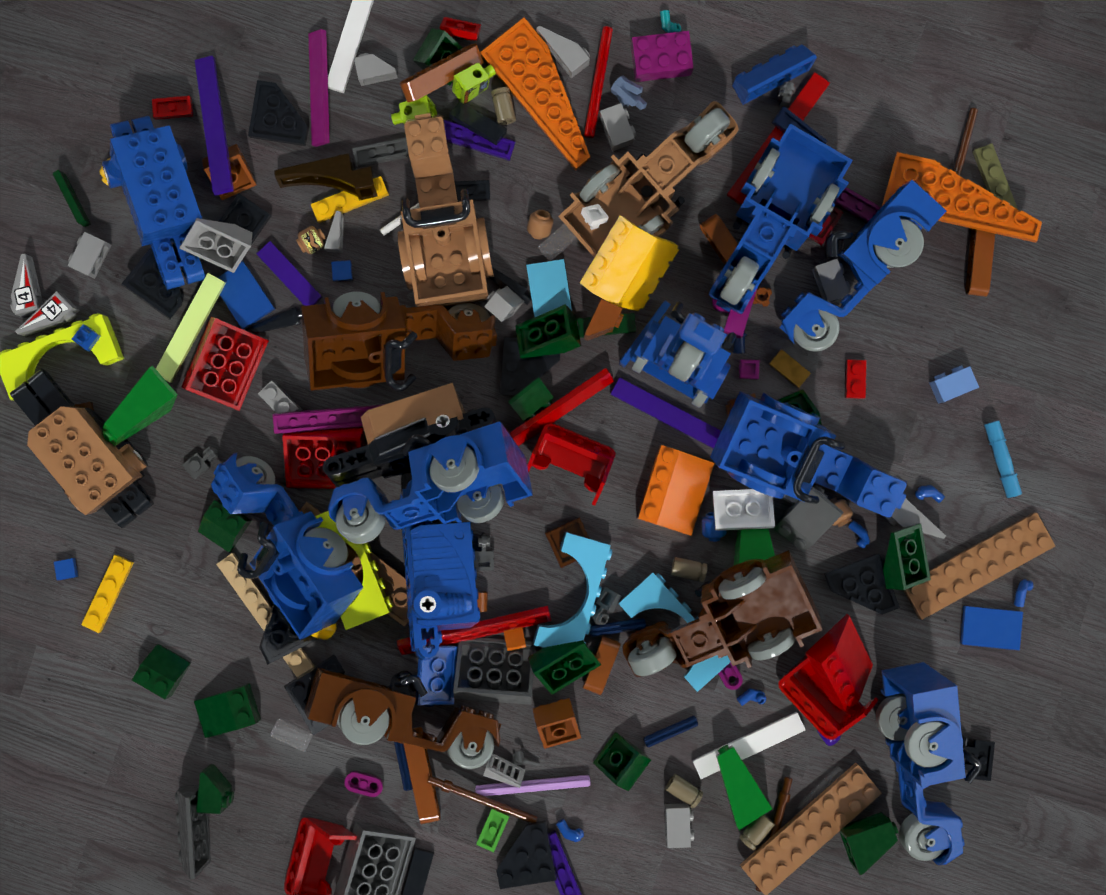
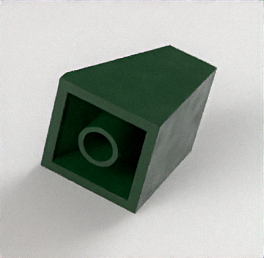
(868, 840)

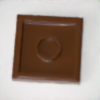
(555, 538)

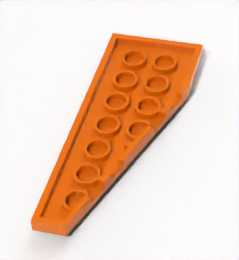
(531, 75)
(962, 199)

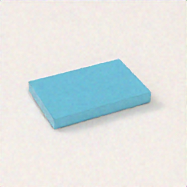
(548, 286)

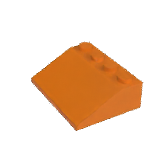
(675, 490)

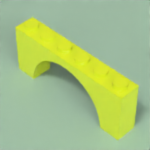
(20, 363)
(372, 599)

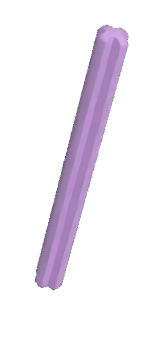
(534, 785)

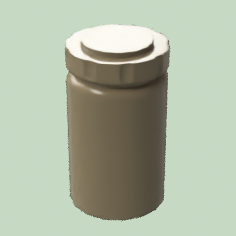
(503, 106)
(689, 569)
(684, 791)
(756, 831)

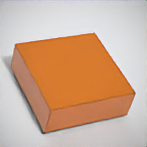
(514, 639)

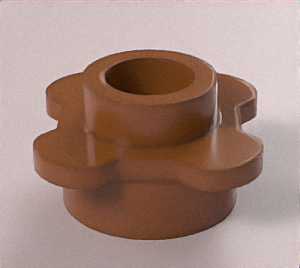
(766, 296)

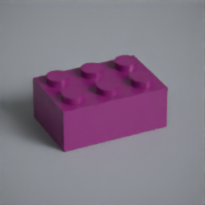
(662, 56)

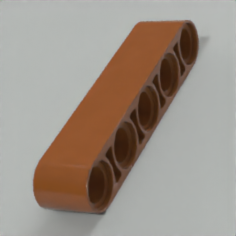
(440, 73)
(980, 263)
(419, 771)

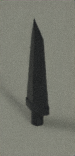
(504, 281)
(285, 319)

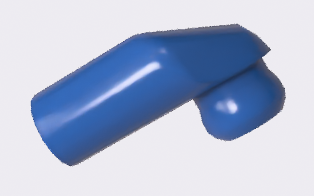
(929, 491)
(861, 532)
(1020, 595)
(753, 695)
(569, 834)

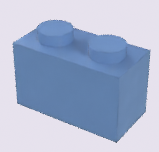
(953, 385)

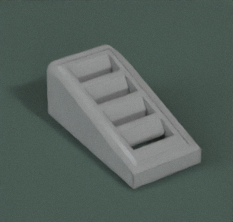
(335, 237)
(502, 777)

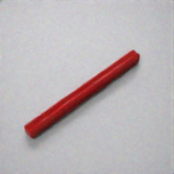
(598, 82)

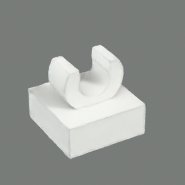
(594, 216)

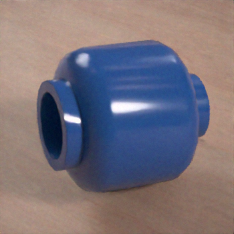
(708, 528)

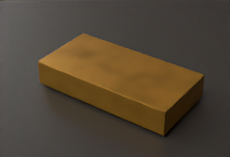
(789, 368)

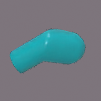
(666, 24)

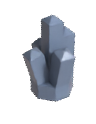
(628, 93)

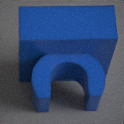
(86, 337)

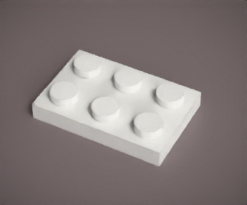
(742, 510)

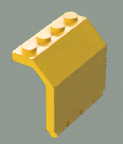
(629, 265)

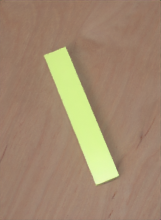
(190, 327)

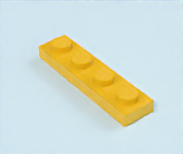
(344, 202)
(107, 593)

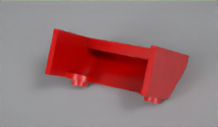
(574, 454)
(807, 694)
(312, 856)

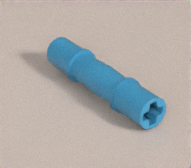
(1003, 459)

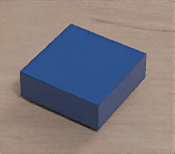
(342, 270)
(65, 569)

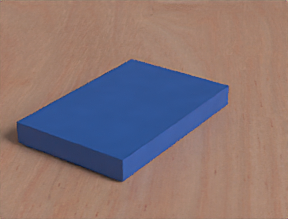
(244, 296)
(991, 628)
(438, 676)

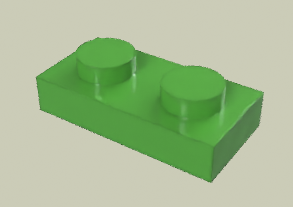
(492, 829)

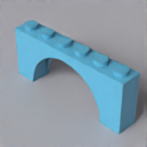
(592, 558)
(654, 594)

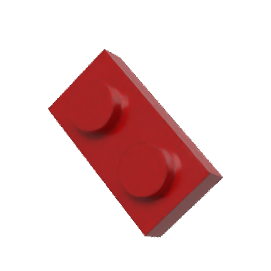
(460, 28)
(172, 107)
(855, 379)

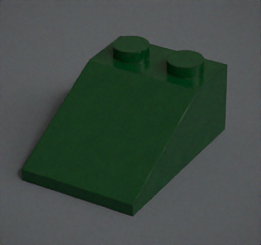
(548, 333)
(906, 559)
(562, 664)
(227, 711)

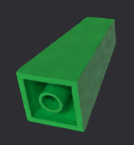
(142, 406)
(753, 545)
(743, 793)

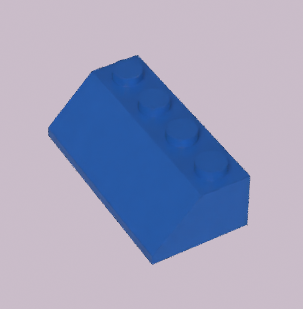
(773, 73)

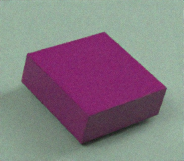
(749, 369)

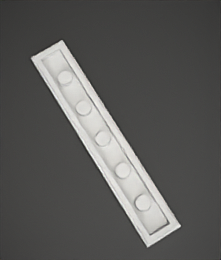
(349, 44)
(753, 743)

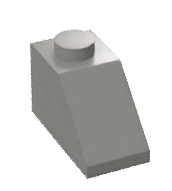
(373, 69)

